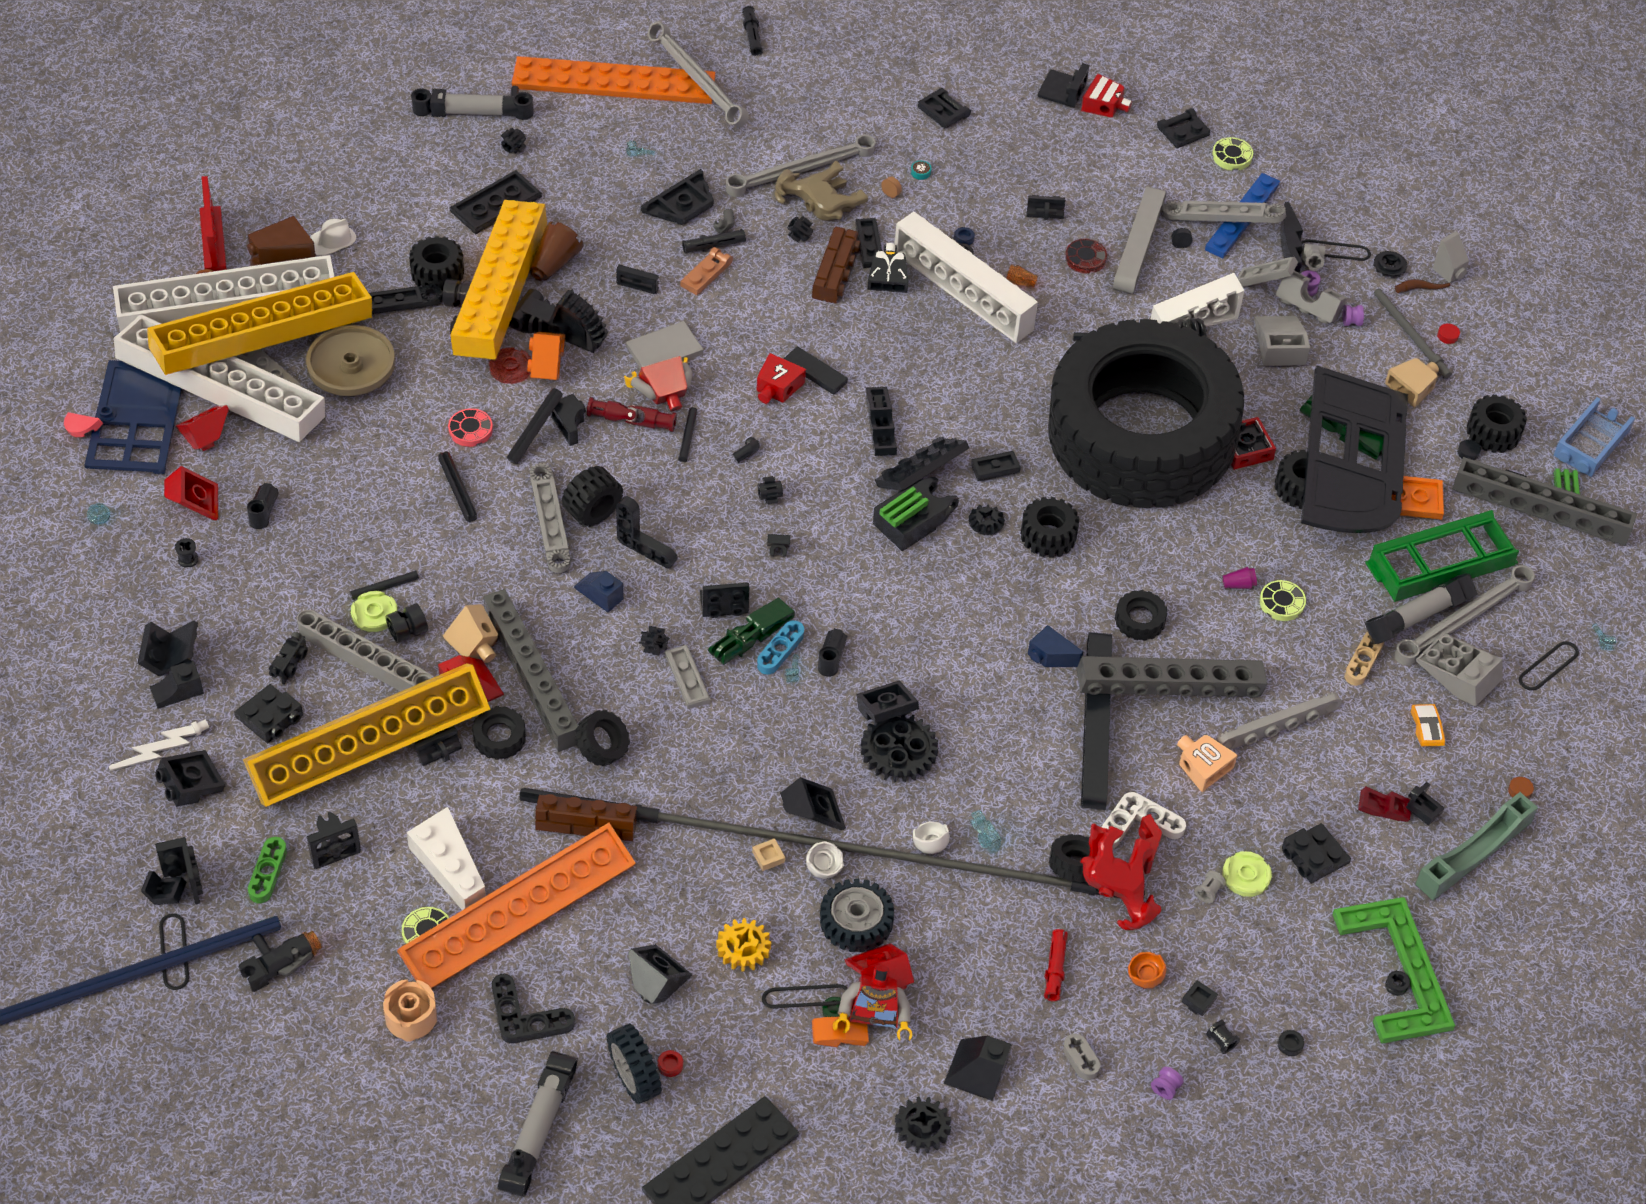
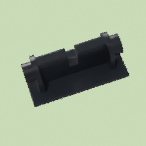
(294, 652)

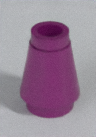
(1240, 579)

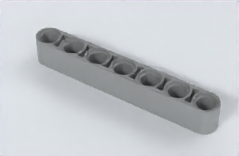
(1139, 240)
(359, 651)

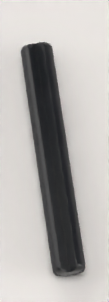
(534, 426)
(457, 486)

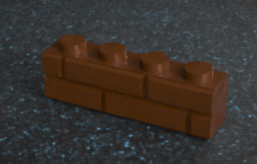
(835, 265)
(584, 816)

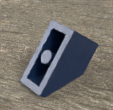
(601, 589)
(1053, 650)

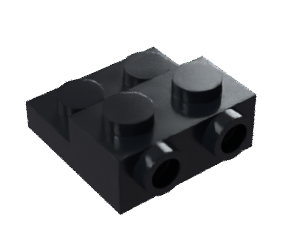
(886, 702)
(269, 713)
(188, 777)
(1315, 852)

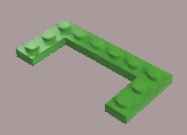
(1433, 1012)

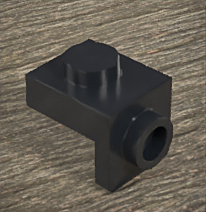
(1424, 805)
(163, 890)

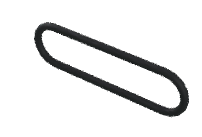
(1341, 244)
(1555, 672)
(163, 950)
(802, 988)

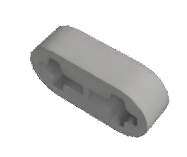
(1086, 1054)

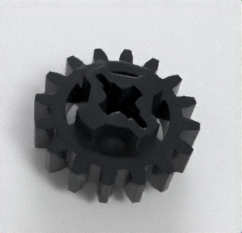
(913, 1130)

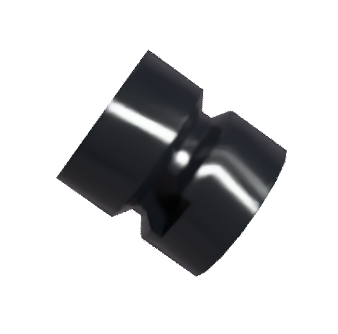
(455, 292)
(408, 622)

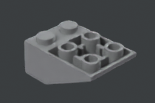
(1282, 340)
(1462, 668)

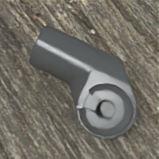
(727, 223)

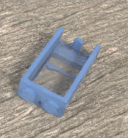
(1592, 439)

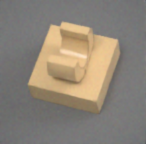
(768, 854)

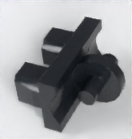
(1045, 207)
(438, 746)

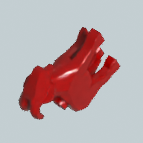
(1118, 877)

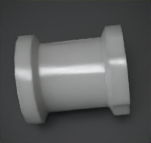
(1210, 886)

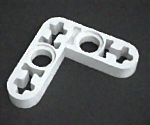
(1140, 810)

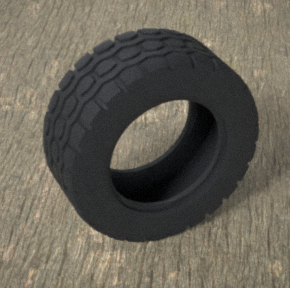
(1139, 465)

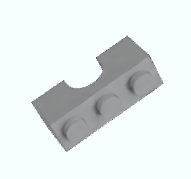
(1294, 291)

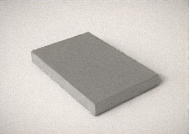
(664, 345)

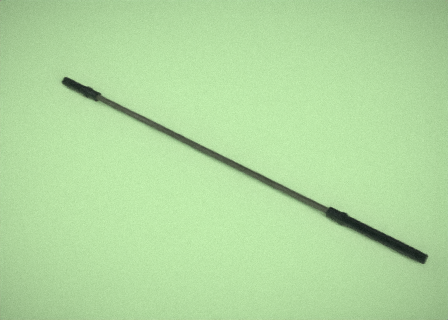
(654, 815)

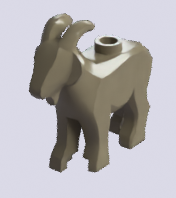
(820, 192)

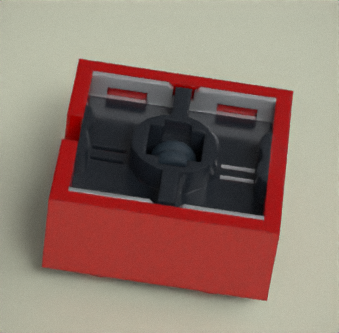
(1253, 444)

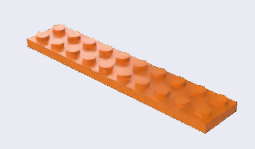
(608, 80)
(516, 907)

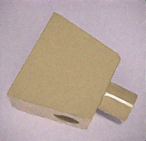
(1413, 379)
(472, 633)

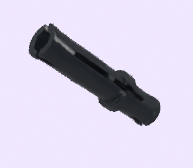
(751, 26)
(706, 242)

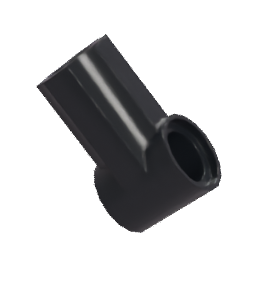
(261, 506)
(831, 652)

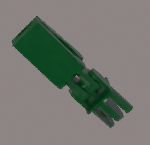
(1368, 443)
(761, 625)

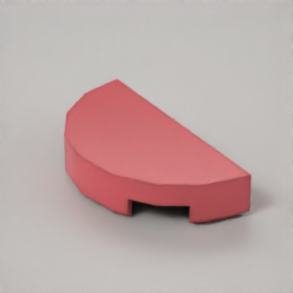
(78, 424)

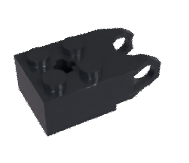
(922, 522)

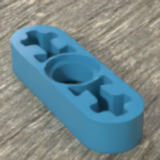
(780, 656)

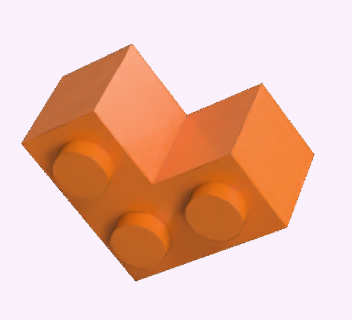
(546, 355)

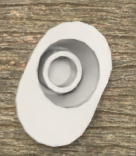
(333, 237)

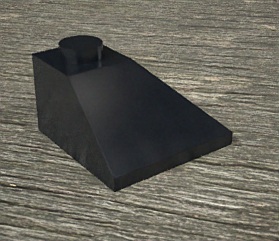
(812, 803)
(655, 973)
(979, 1065)

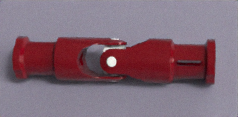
(616, 411)

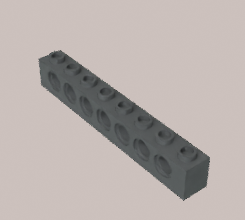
(1544, 501)
(531, 670)
(1171, 676)

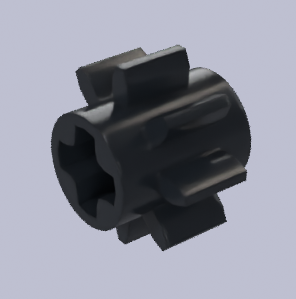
(513, 140)
(800, 229)
(770, 490)
(654, 640)

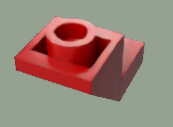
(1150, 832)

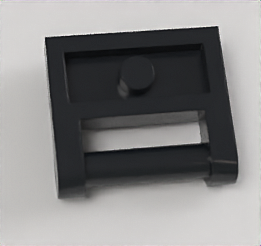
(941, 112)
(1185, 133)

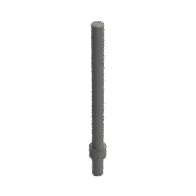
(1430, 354)

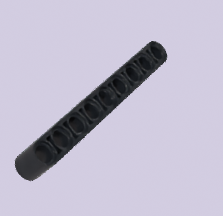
(1096, 734)

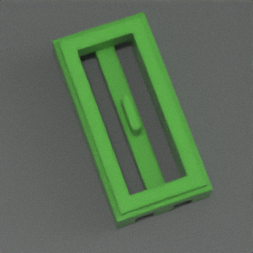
(1566, 474)
(901, 504)

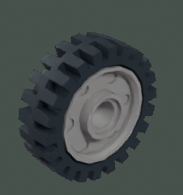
(853, 899)
(634, 1063)

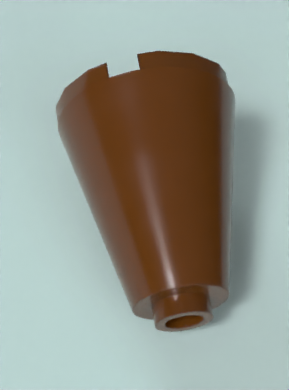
(554, 250)

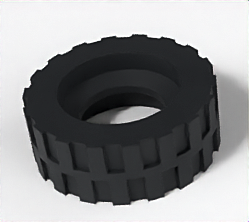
(1144, 600)
(589, 746)
(499, 749)
(1069, 846)

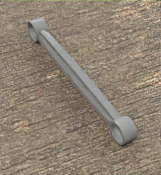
(698, 74)
(800, 165)
(1465, 614)

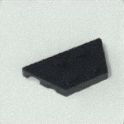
(682, 200)

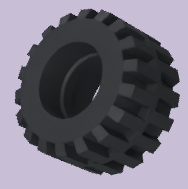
(435, 261)
(1495, 436)
(1288, 476)
(592, 496)
(1048, 540)

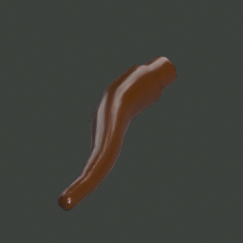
(1418, 284)

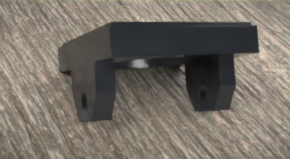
(336, 848)

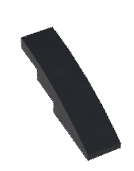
(1291, 236)
(881, 421)

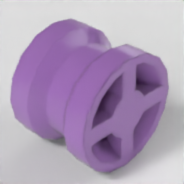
(1314, 281)
(1353, 315)
(1167, 1083)

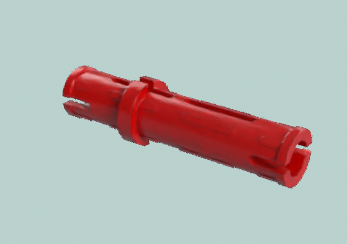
(1055, 973)

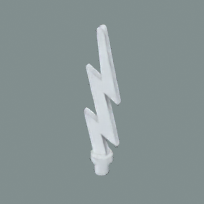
(175, 740)

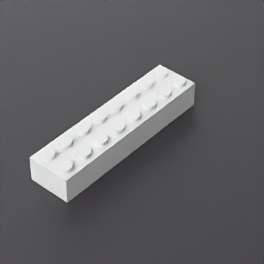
(966, 277)

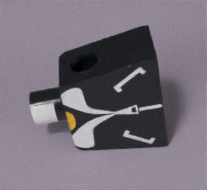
(888, 271)

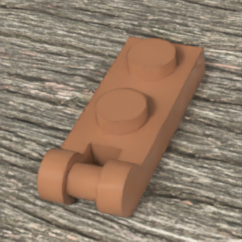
(706, 271)

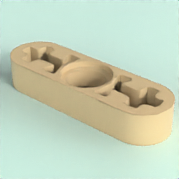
(1363, 649)

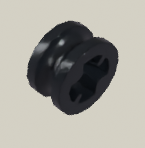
(1394, 976)

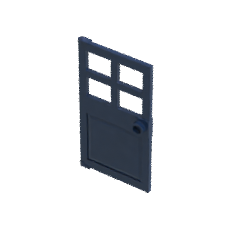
(134, 400)

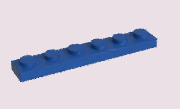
(1230, 232)

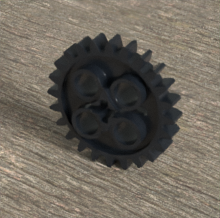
(899, 747)

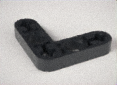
(630, 535)
(523, 1023)

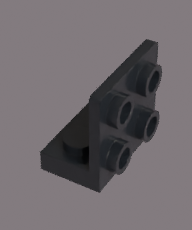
(1064, 87)
(725, 599)
(165, 649)
(178, 858)

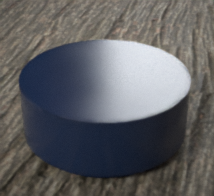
(964, 236)

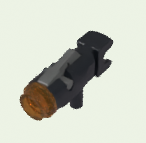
(277, 961)

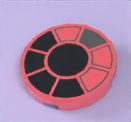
(470, 427)

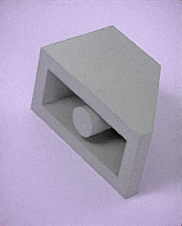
(1451, 258)

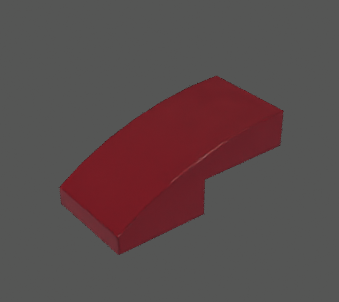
(1386, 806)

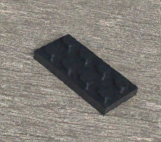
(921, 464)

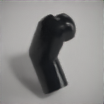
(751, 446)

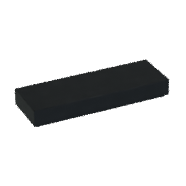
(870, 239)
(817, 370)

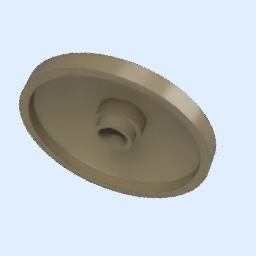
(350, 360)

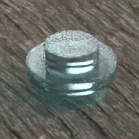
(98, 513)

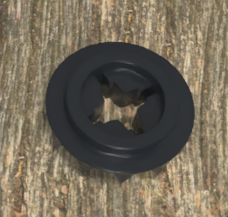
(1391, 258)
(986, 527)

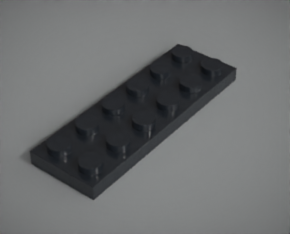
(723, 1157)

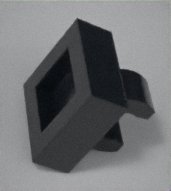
(778, 541)
(1199, 998)

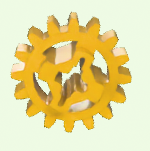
(750, 952)

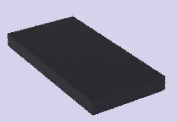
(483, 207)

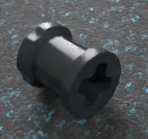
(184, 553)
(1223, 1036)

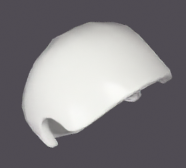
(931, 837)
(824, 860)

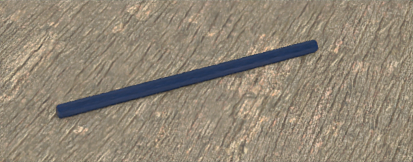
(138, 970)

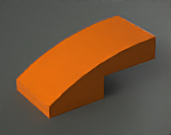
(825, 1034)

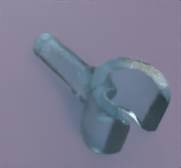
(633, 150)
(1605, 641)
(792, 673)

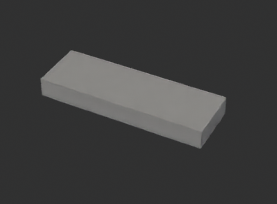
(1267, 271)
(687, 677)

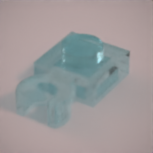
(987, 835)

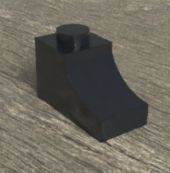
(567, 417)
(179, 685)

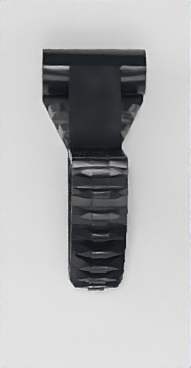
(569, 317)

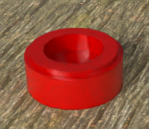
(1448, 333)
(670, 1063)

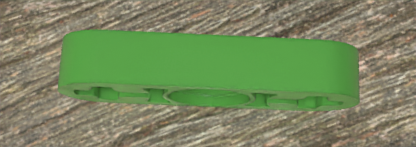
(266, 860)

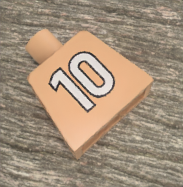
(1205, 760)

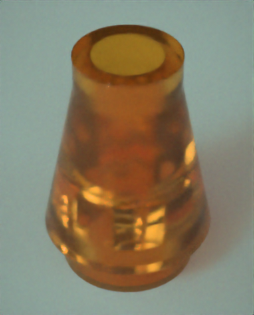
(1021, 276)

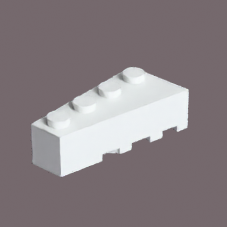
(1212, 303)
(446, 857)

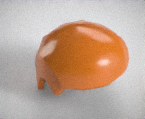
(1147, 970)

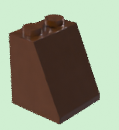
(280, 243)

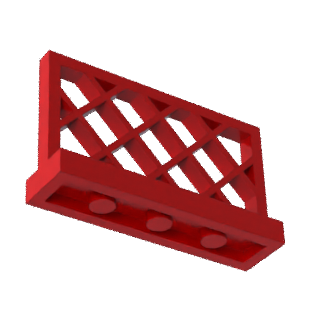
(212, 231)

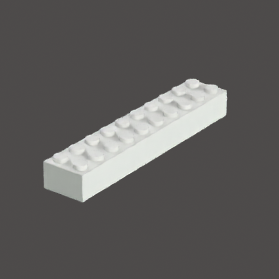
(198, 293)
(232, 383)

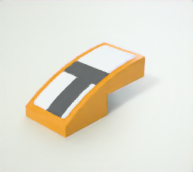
(1428, 725)

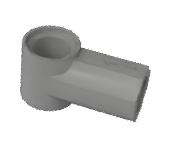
(1313, 256)

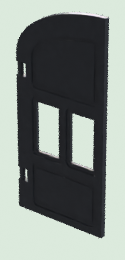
(1337, 490)

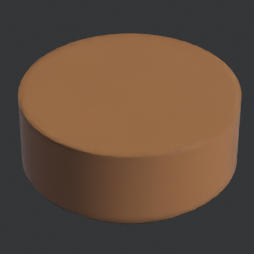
(891, 187)

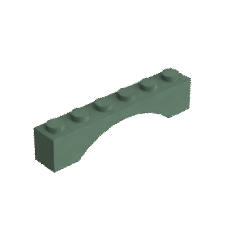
(1501, 828)

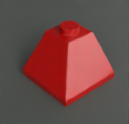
(204, 428)
(192, 492)
(488, 683)
(886, 955)

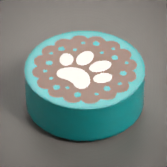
(921, 170)

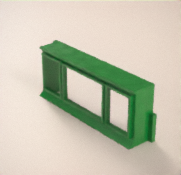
(1424, 582)

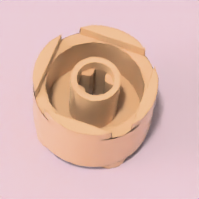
(410, 1009)

